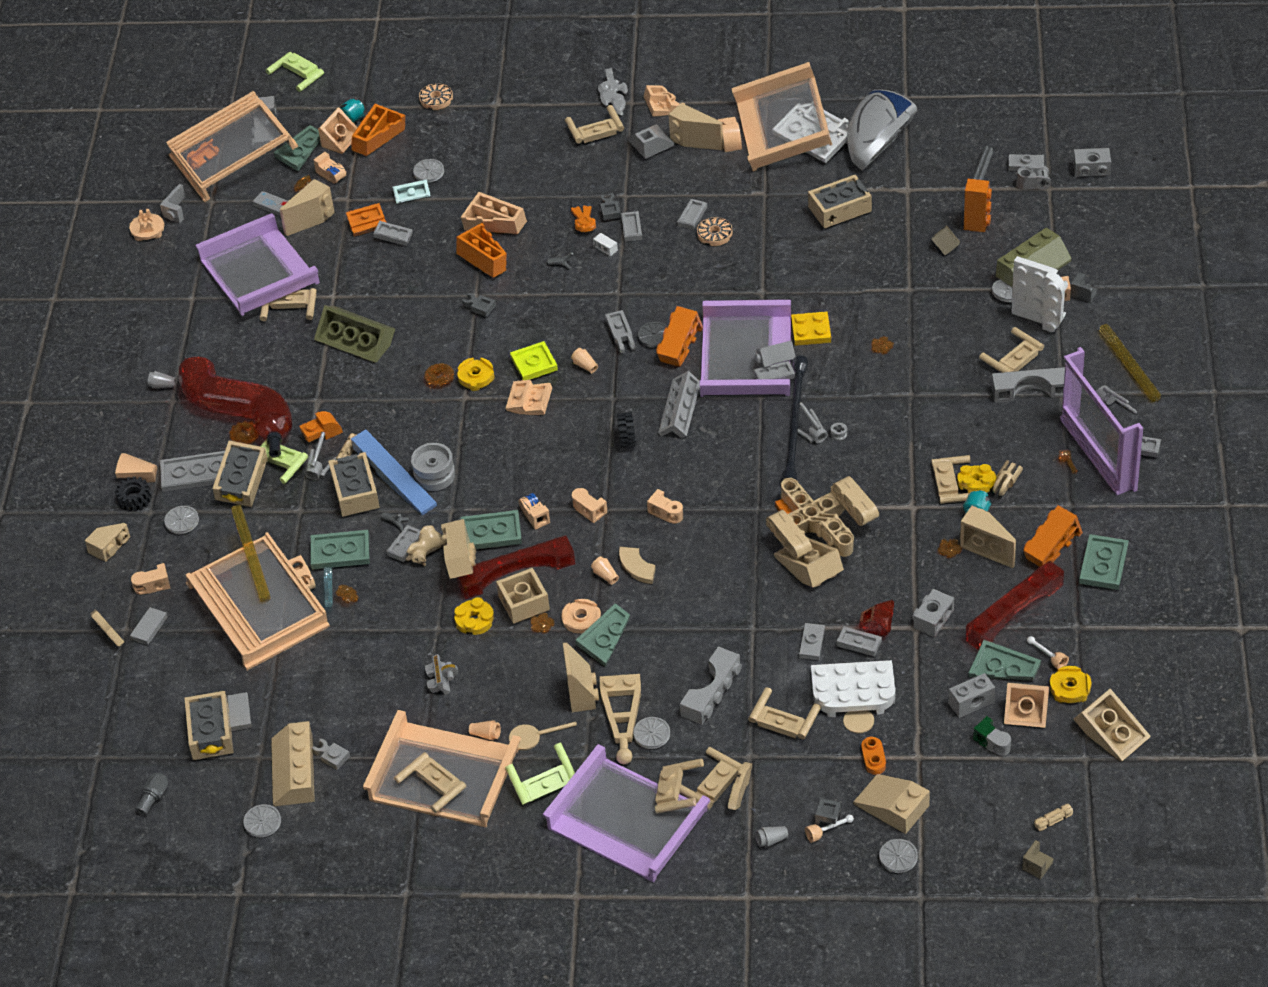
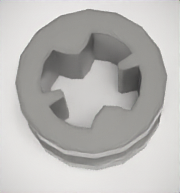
(838, 435)

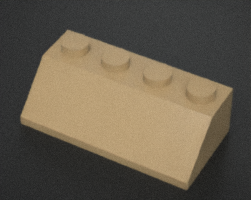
(293, 765)

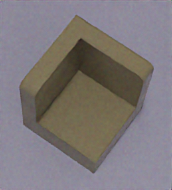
(945, 240)
(1036, 861)

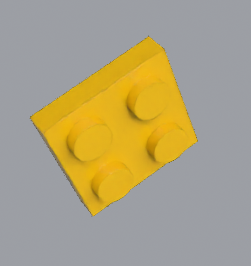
(811, 328)

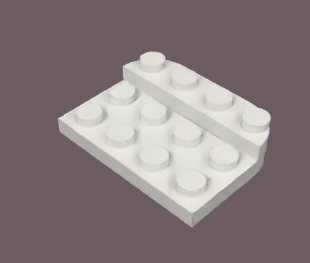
(838, 133)
(1038, 293)
(853, 686)

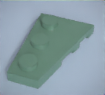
(306, 141)
(604, 634)
(1003, 663)

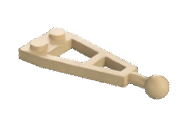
(620, 686)

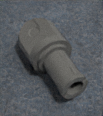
(152, 792)

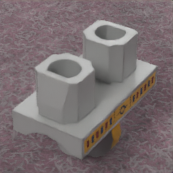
(443, 674)

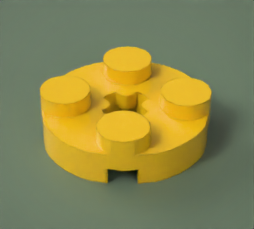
(479, 380)
(976, 478)
(474, 607)
(1068, 694)

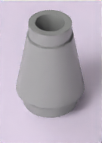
(159, 380)
(770, 835)

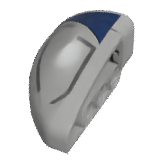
(877, 124)

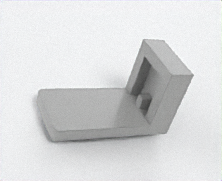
(170, 206)
(774, 354)

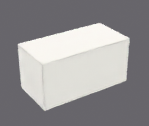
(605, 244)

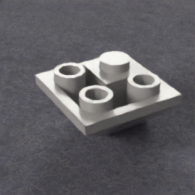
(650, 141)

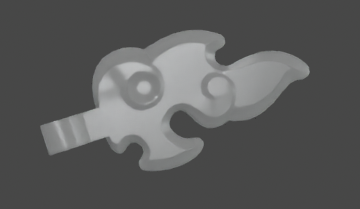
(609, 94)

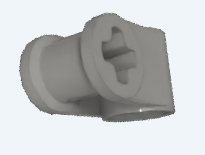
(1032, 177)

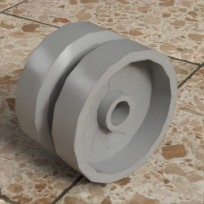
(433, 466)

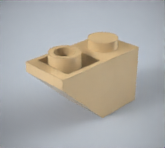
(107, 540)

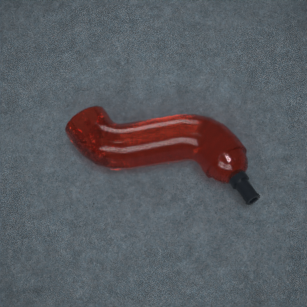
(237, 399)

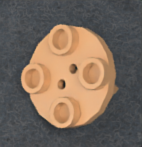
(146, 226)

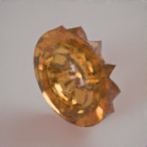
(437, 369)
(241, 437)

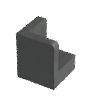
(1082, 291)
(828, 811)

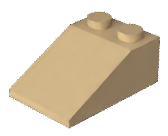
(695, 128)
(307, 208)
(987, 537)
(814, 566)
(579, 681)
(1112, 726)
(894, 801)

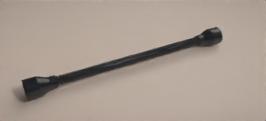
(800, 366)

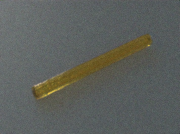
(1130, 363)
(250, 553)

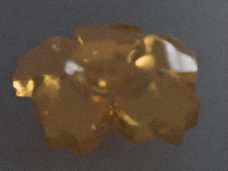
(302, 182)
(882, 345)
(950, 548)
(348, 594)
(542, 623)

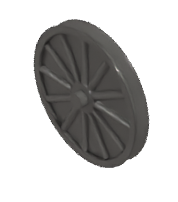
(651, 333)

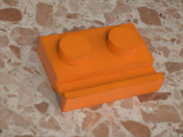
(365, 219)

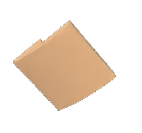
(529, 398)

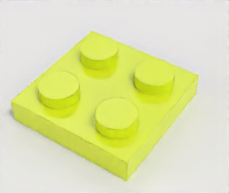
(533, 361)

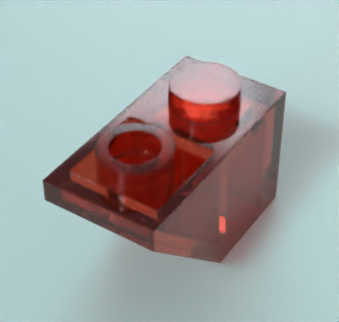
(877, 619)

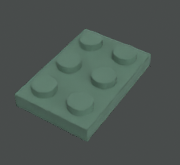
(494, 529)
(340, 549)
(1103, 562)

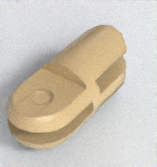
(1006, 479)

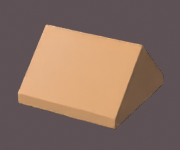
(337, 132)
(1026, 705)

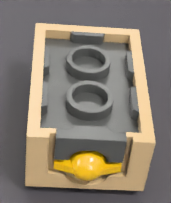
(839, 201)
(240, 473)
(354, 484)
(208, 725)

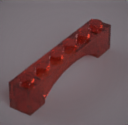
(551, 553)
(1040, 583)

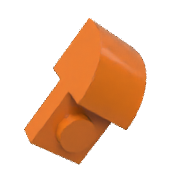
(324, 423)

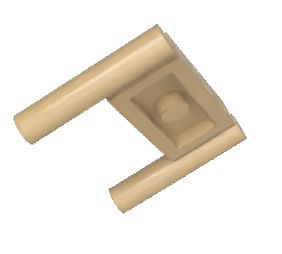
(596, 130)
(297, 299)
(1018, 356)
(946, 479)
(782, 721)
(436, 777)
(717, 780)
(670, 784)

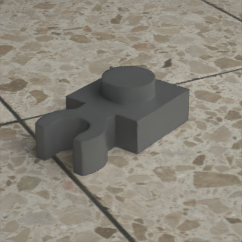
(610, 208)
(480, 305)

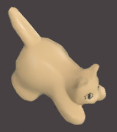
(428, 542)

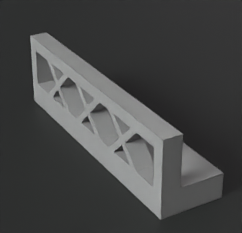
(680, 405)

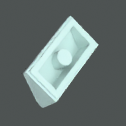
(411, 191)

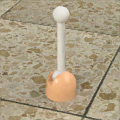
(1057, 659)
(814, 832)

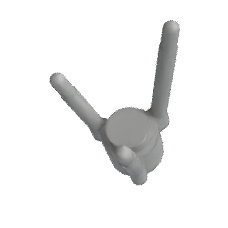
(1109, 396)
(816, 431)
(314, 468)

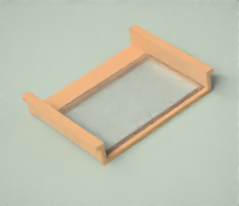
(781, 115)
(227, 142)
(254, 626)
(468, 758)

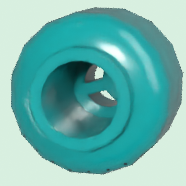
(353, 109)
(977, 499)

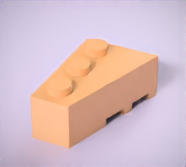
(494, 214)

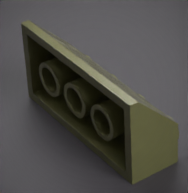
(1042, 248)
(353, 333)

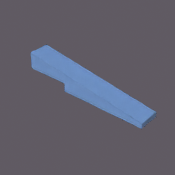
(393, 473)

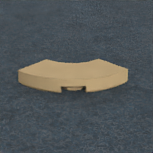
(636, 566)
(107, 628)
(740, 786)

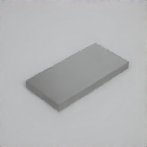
(190, 471)

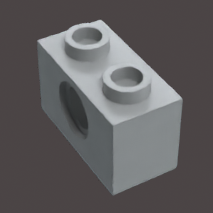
(1092, 162)
(933, 612)
(971, 695)

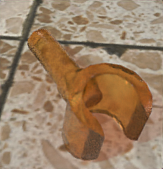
(1065, 455)

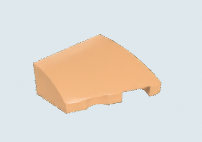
(659, 100)
(131, 466)

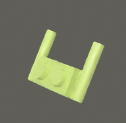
(299, 66)
(288, 459)
(543, 783)

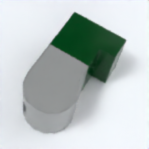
(991, 738)

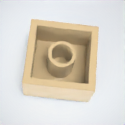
(523, 595)

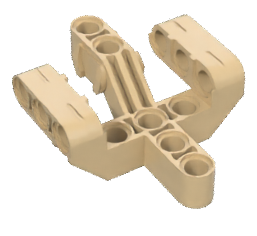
(820, 516)

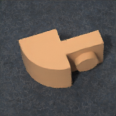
(731, 134)

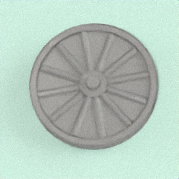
(428, 170)
(1002, 291)
(181, 519)
(651, 732)
(262, 820)
(898, 855)

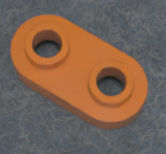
(873, 753)

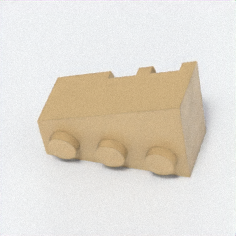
(458, 551)

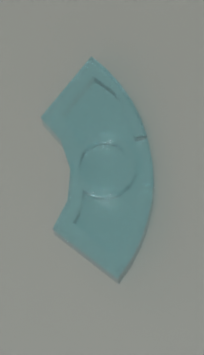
(328, 594)

